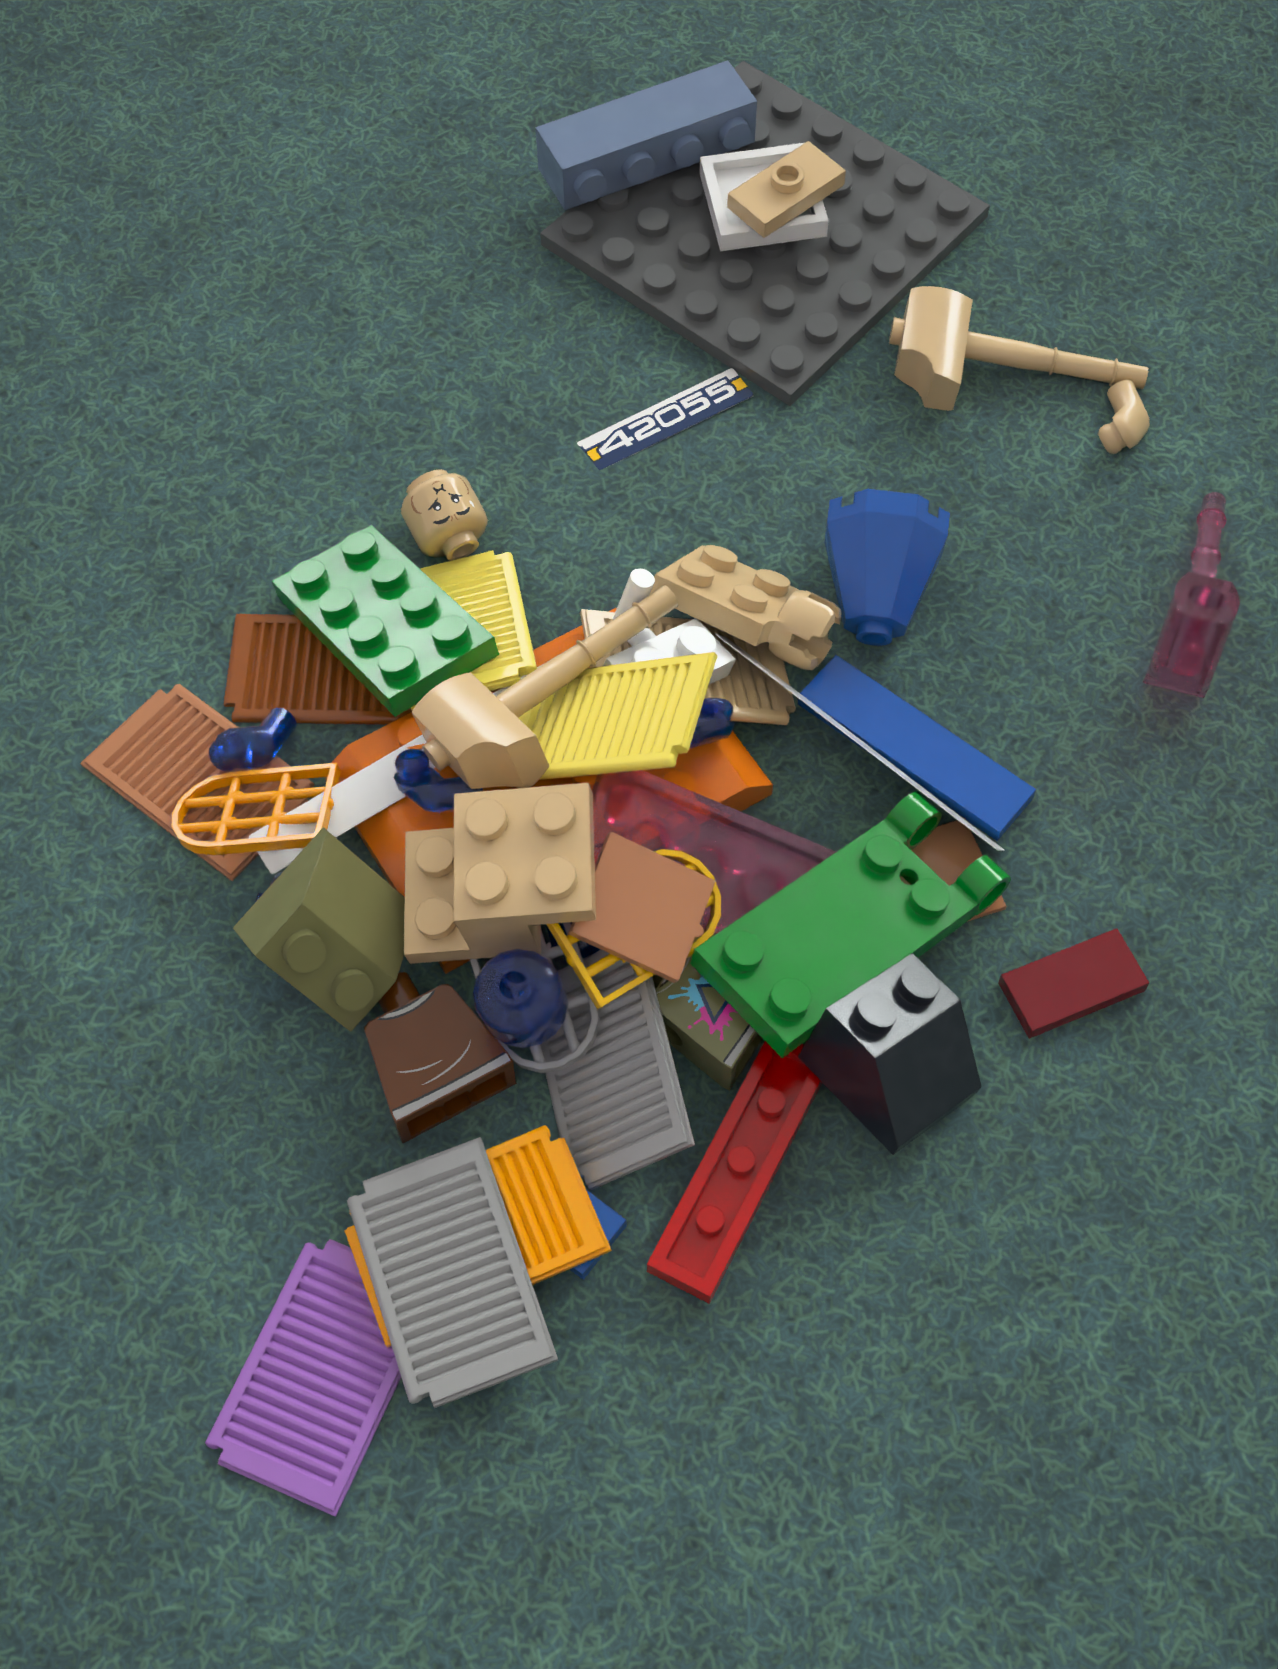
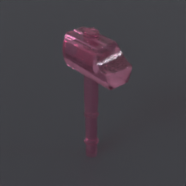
(1198, 613)

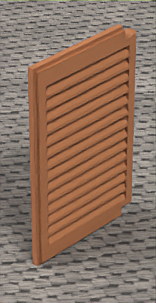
(166, 753)

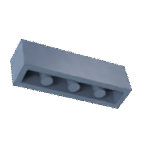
(646, 134)

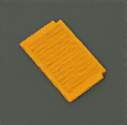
(545, 1207)

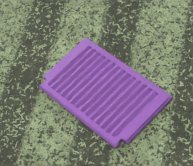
(310, 1385)

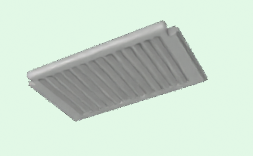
(624, 1096)
(450, 1276)

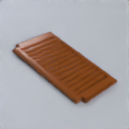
(287, 667)

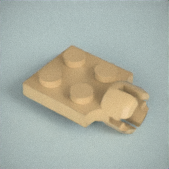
(752, 604)

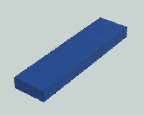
(919, 747)

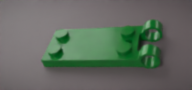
(842, 926)

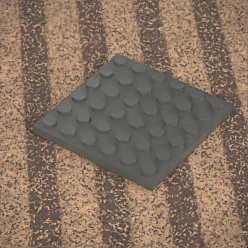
(780, 307)

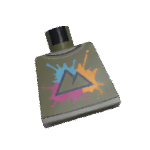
(705, 1026)

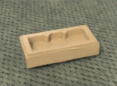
(786, 189)

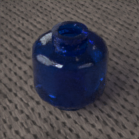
(514, 1017)

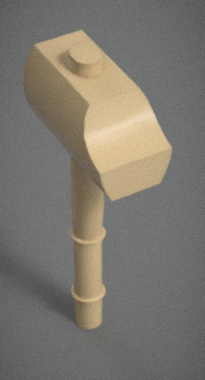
(936, 340)
(483, 732)

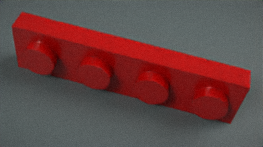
(735, 1174)

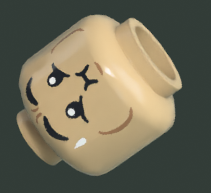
(444, 515)

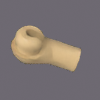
(1129, 421)

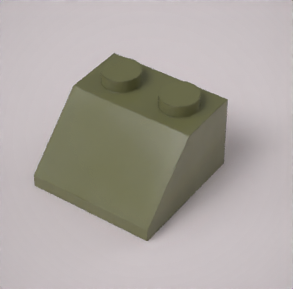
(330, 929)

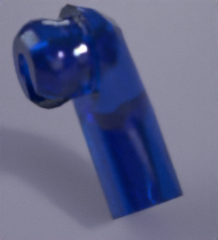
(425, 784)

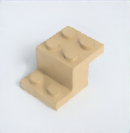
(499, 873)

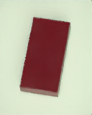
(1073, 983)

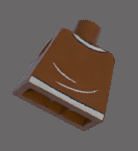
(433, 1056)

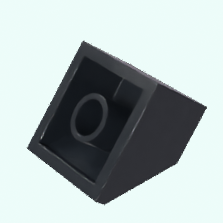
(896, 1053)

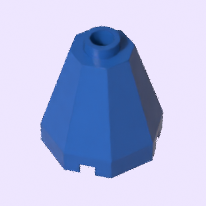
(882, 559)

